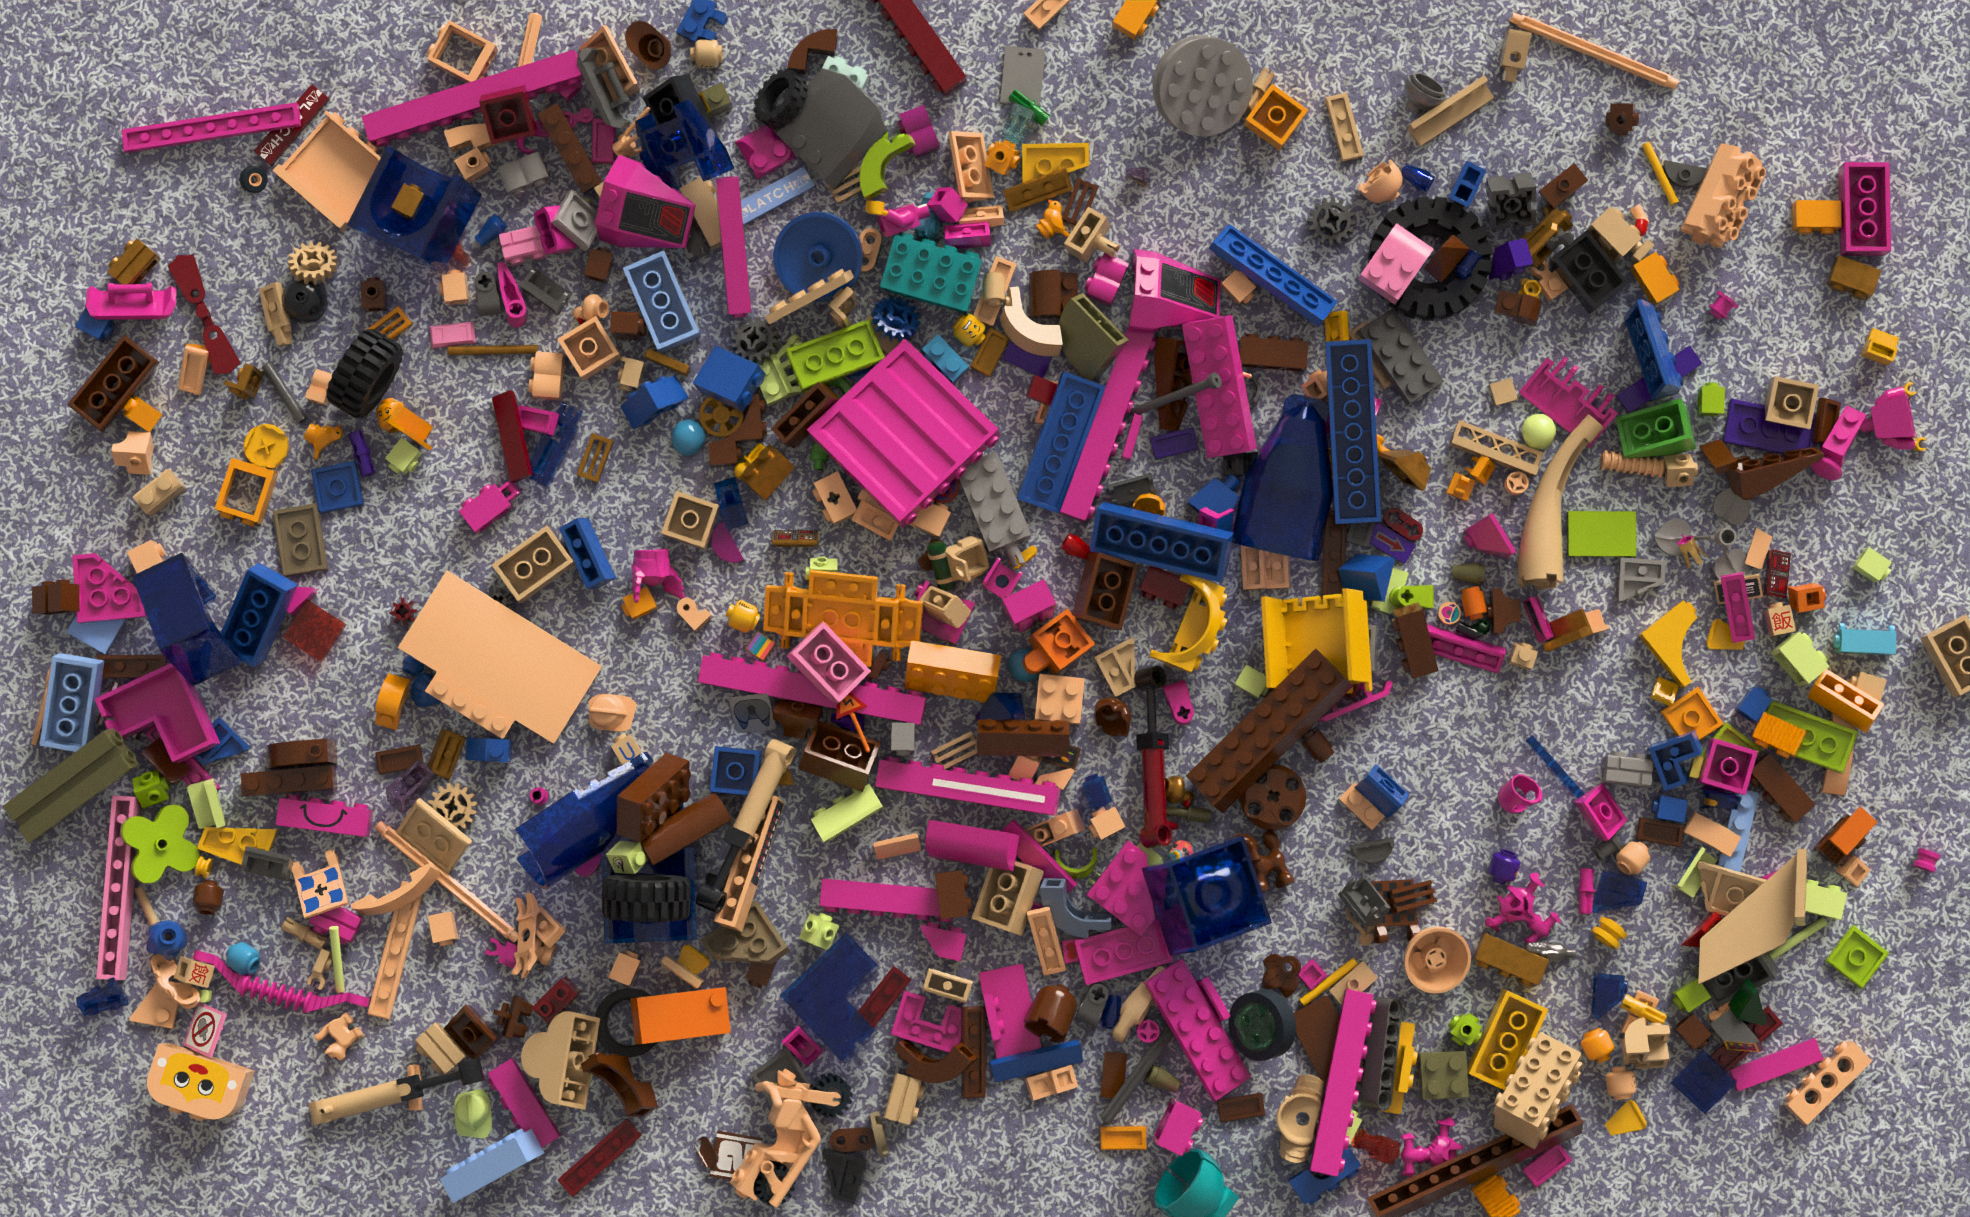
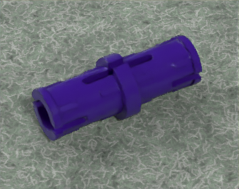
(361, 453)

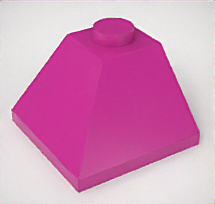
(1489, 538)

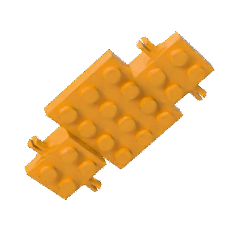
(848, 608)

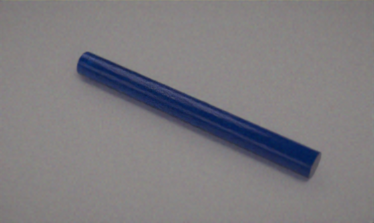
(1555, 767)

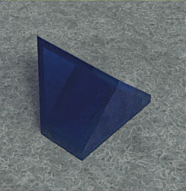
(1002, 707)

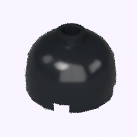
(305, 310)

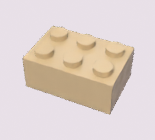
(533, 564)
(1951, 653)
(1008, 897)

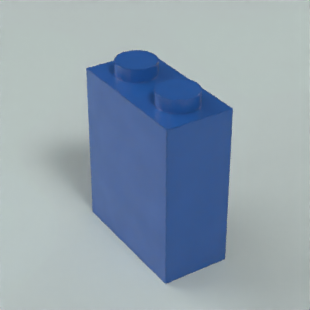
(729, 378)

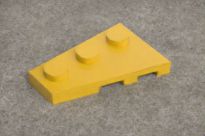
(1050, 157)
(231, 842)

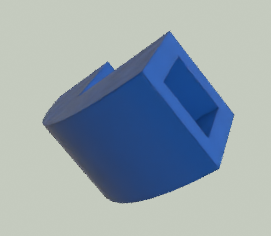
(1467, 184)

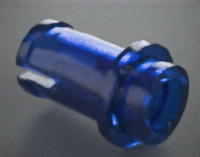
(1469, 262)

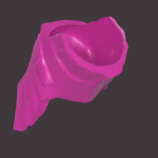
(653, 568)

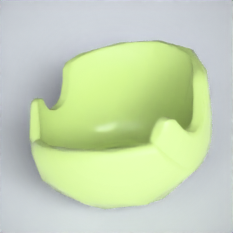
(1538, 431)

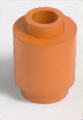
(1473, 603)

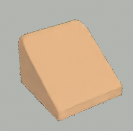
(1853, 871)

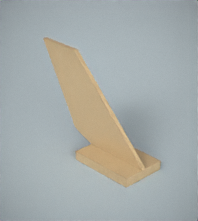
(1757, 922)

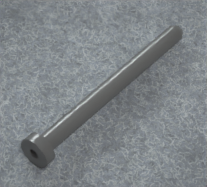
(1213, 380)

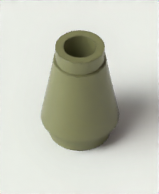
(1470, 572)
(1162, 1079)

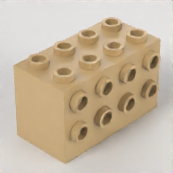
(1537, 1090)

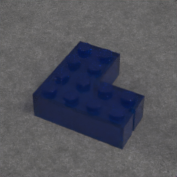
(823, 995)

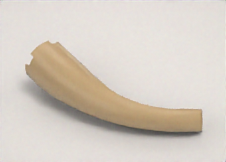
(1541, 540)

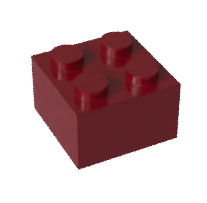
(508, 115)

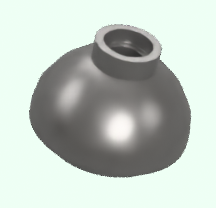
(1423, 92)

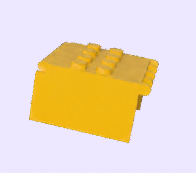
(1334, 628)

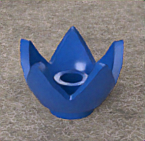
(158, 945)

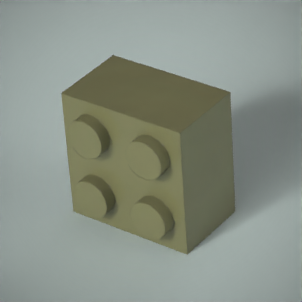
(1443, 1074)

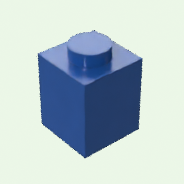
(96, 328)
(1754, 704)
(1669, 809)

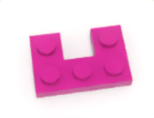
(911, 1027)

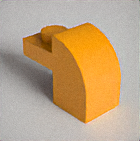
(390, 701)

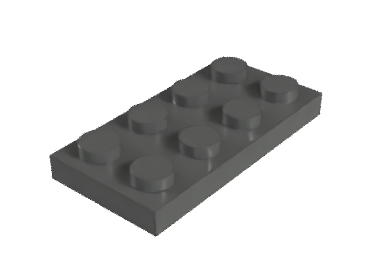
(1400, 356)

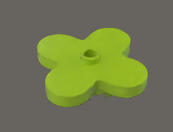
(144, 837)

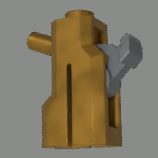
(1549, 234)

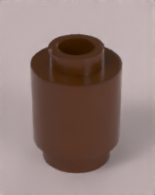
(1317, 745)

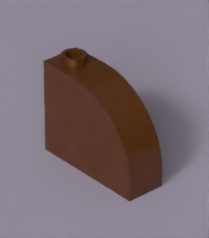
(301, 753)

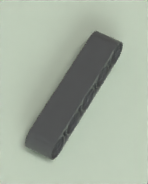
(1381, 1054)

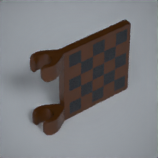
(1401, 918)

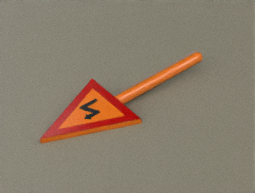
(848, 706)

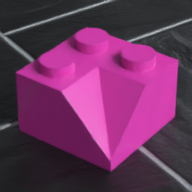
(1727, 766)

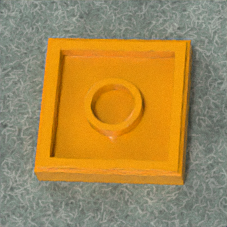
(1691, 714)

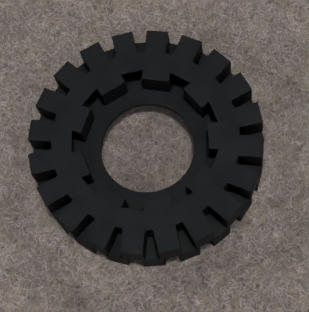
(1442, 220)

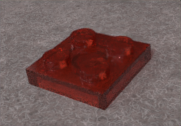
(314, 630)

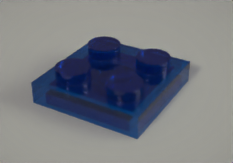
(1703, 1081)

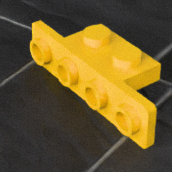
(1405, 1059)

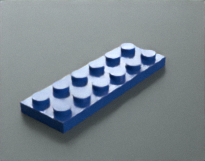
(1273, 275)
(1060, 442)

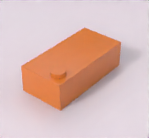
(680, 1015)

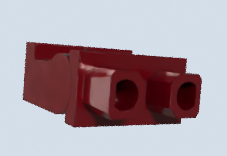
(556, 999)

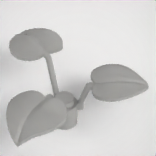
(1731, 509)

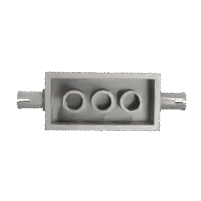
(995, 507)

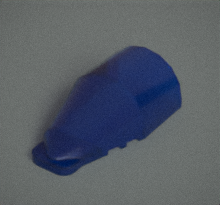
(1289, 485)
(576, 825)

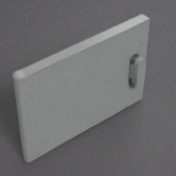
(1022, 72)

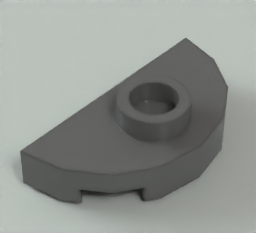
(1683, 174)
(1373, 851)

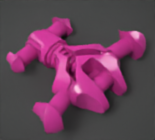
(1519, 907)
(1440, 1150)

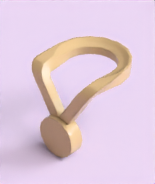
(1365, 937)

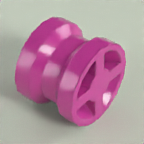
(1926, 860)
(1149, 1033)

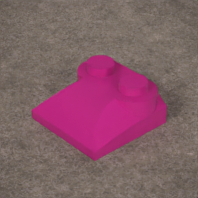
(764, 151)

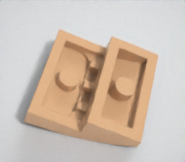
(1264, 569)

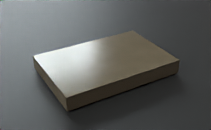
(300, 540)

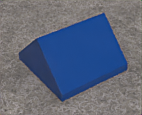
(1368, 575)
(1382, 791)

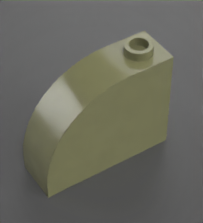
(1089, 337)

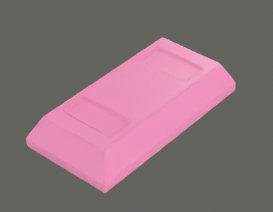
(452, 334)

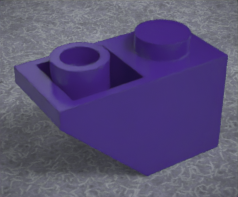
(1510, 259)

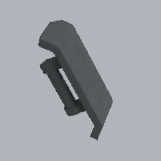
(599, 89)

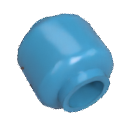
(243, 958)

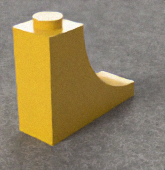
(1666, 638)

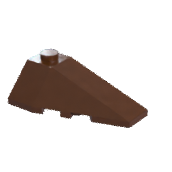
(1171, 374)
(1763, 474)

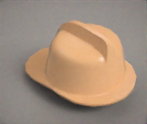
(611, 712)

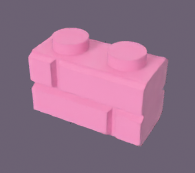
(522, 245)

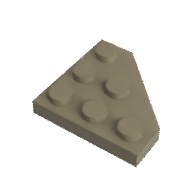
(755, 944)

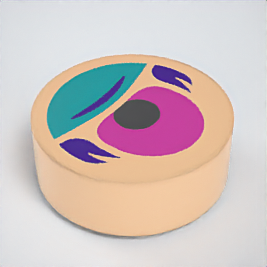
(1449, 613)

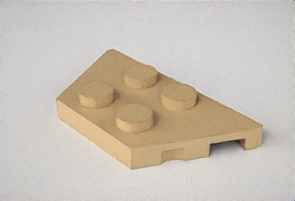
(1725, 887)

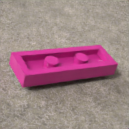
(1737, 607)

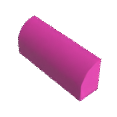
(971, 845)

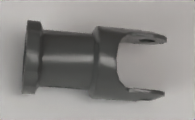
(1608, 847)

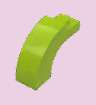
(876, 160)

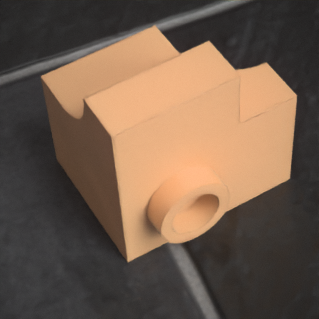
(134, 453)

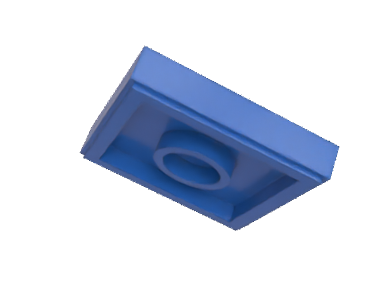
(337, 487)

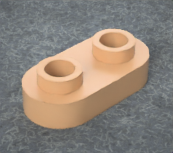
(870, 251)

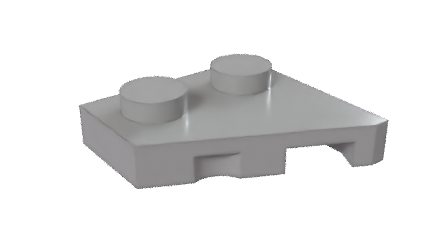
(1639, 576)

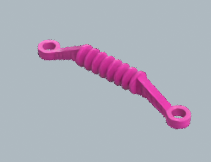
(243, 984)

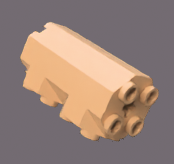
(1719, 202)

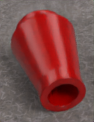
(1075, 546)

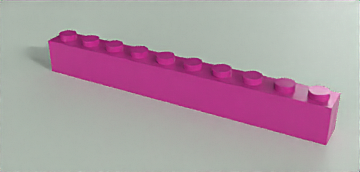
(463, 100)
(1107, 425)
(797, 687)

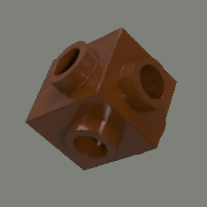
(1626, 110)

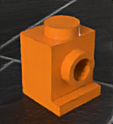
(1799, 601)

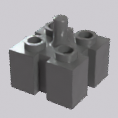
(1511, 201)

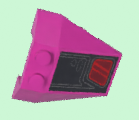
(641, 209)
(1170, 292)

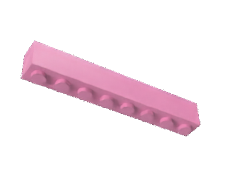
(117, 894)

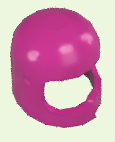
(1509, 798)

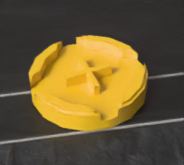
(266, 446)

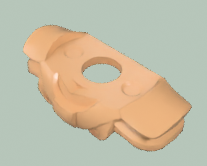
(184, 994)

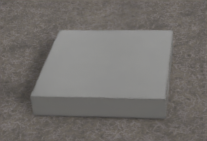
(576, 220)

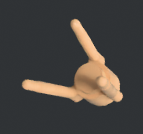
(625, 143)

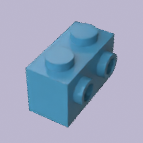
(945, 359)

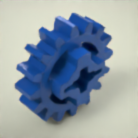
(895, 318)

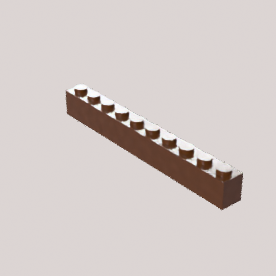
(1469, 1168)

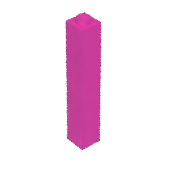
(733, 246)

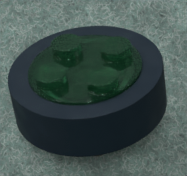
(1262, 1025)

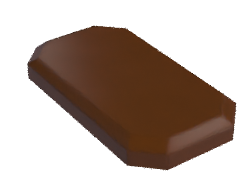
(707, 1153)

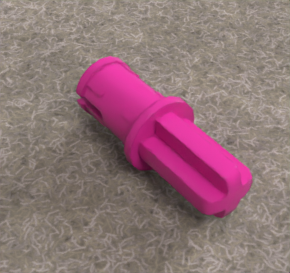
(1586, 891)

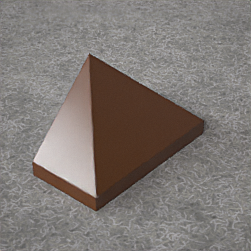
(1446, 258)

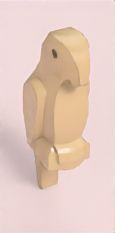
(1134, 1010)

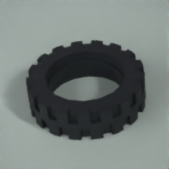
(790, 105)

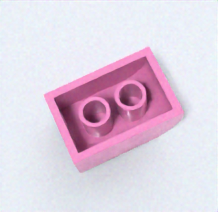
(1395, 264)
(828, 663)

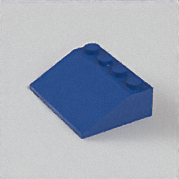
(1652, 350)

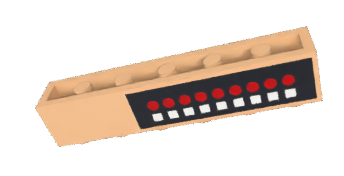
(748, 869)

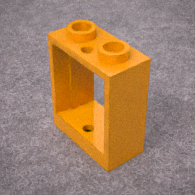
(229, 513)

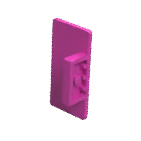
(1006, 1005)

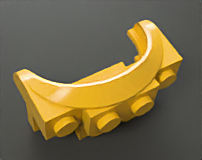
(1198, 626)

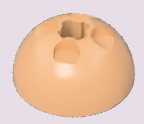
(1445, 966)

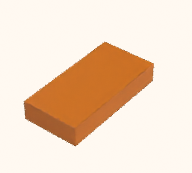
(1852, 830)

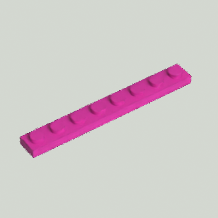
(211, 127)

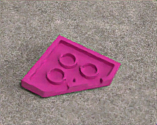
(104, 591)
(1124, 890)

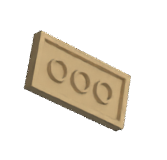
(815, 291)

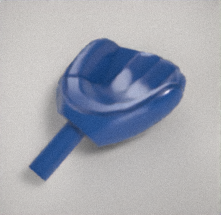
(418, 693)

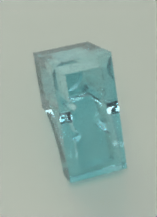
(1018, 124)

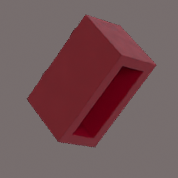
(1164, 586)

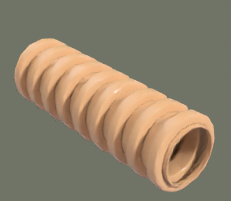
(1636, 465)

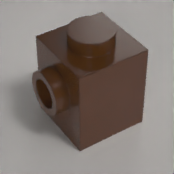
(374, 295)

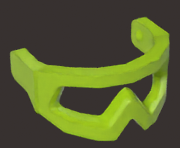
(1080, 873)

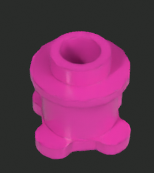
(1722, 306)

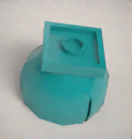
(1203, 1196)

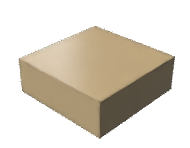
(1503, 392)

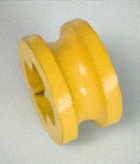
(203, 867)

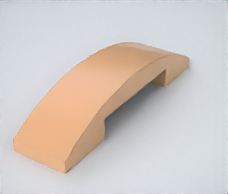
(1832, 781)
(421, 882)

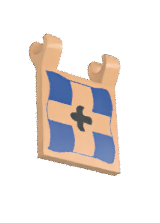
(320, 889)

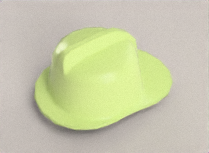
(473, 1114)

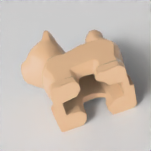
(342, 1034)

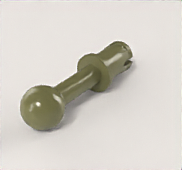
(1191, 813)

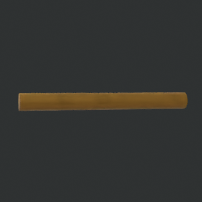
(494, 349)

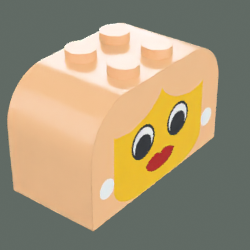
(197, 1083)

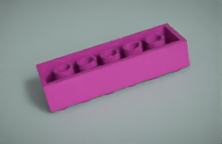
(1224, 410)

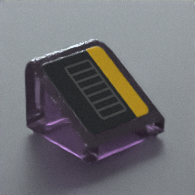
(1139, 175)

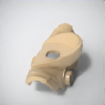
(1294, 1138)

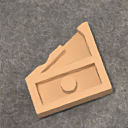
(157, 1009)

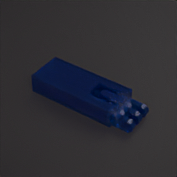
(550, 453)

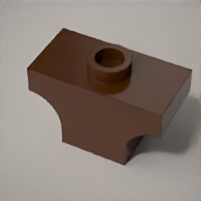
(1563, 186)
(1502, 611)
(797, 717)

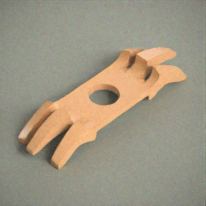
(526, 917)

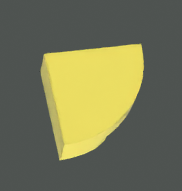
(1695, 766)

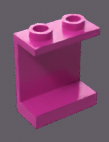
(938, 628)

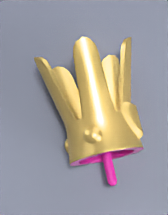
(1688, 544)

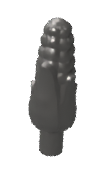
(1551, 950)

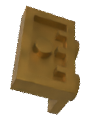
(248, 383)

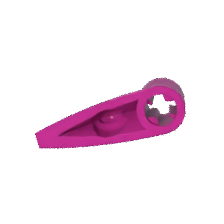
(511, 297)

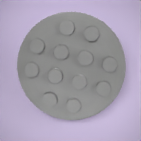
(1202, 85)

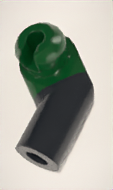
(1474, 631)

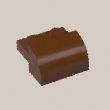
(1050, 292)

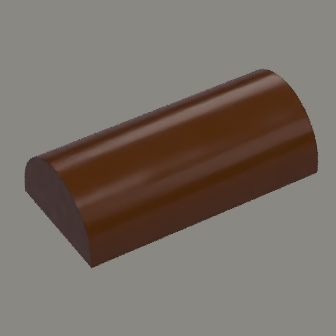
(113, 383)
(685, 828)

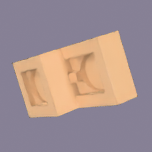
(1051, 1082)

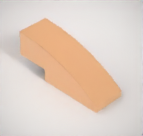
(467, 135)

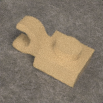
(323, 963)

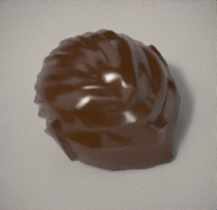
(1112, 716)

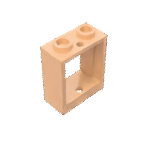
(483, 62)

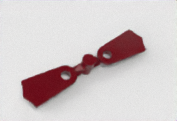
(189, 280)

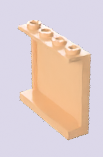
(331, 169)

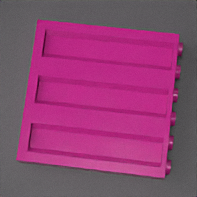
(904, 433)

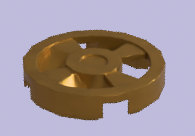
(721, 415)

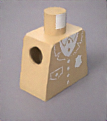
(1515, 43)

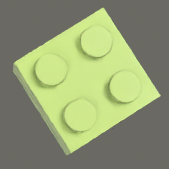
(1800, 658)

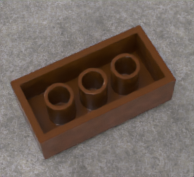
(653, 797)

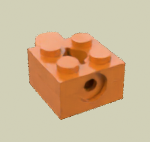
(1057, 645)

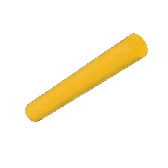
(1665, 184)
(1328, 982)

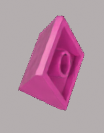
(1603, 815)

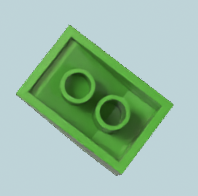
(1656, 431)

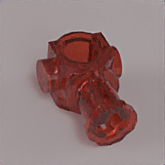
(1377, 1146)

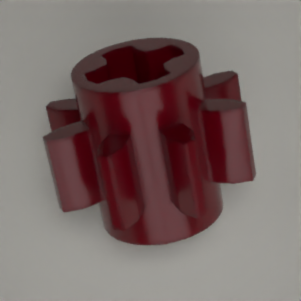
(408, 616)

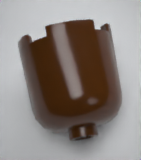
(1051, 1013)

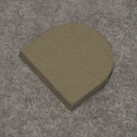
(879, 1134)

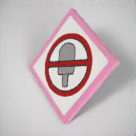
(205, 1029)

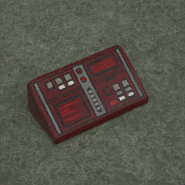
(1777, 574)

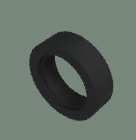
(604, 1035)

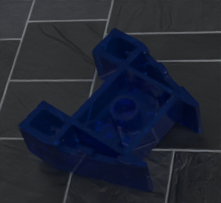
(681, 142)

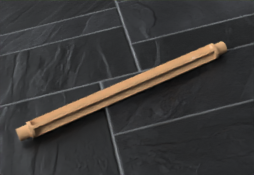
(1594, 50)
(449, 883)

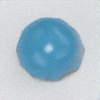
(688, 437)
(1015, 666)

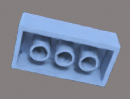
(661, 302)
(71, 702)
(491, 1164)

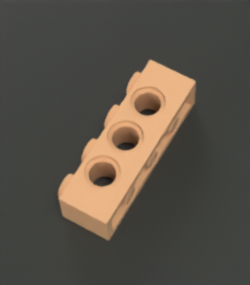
(1856, 1063)

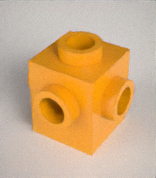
(995, 157)

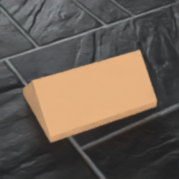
(609, 52)
(968, 160)

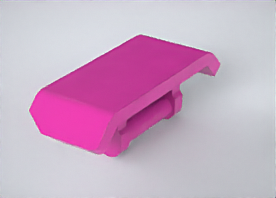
(130, 302)
(1369, 699)

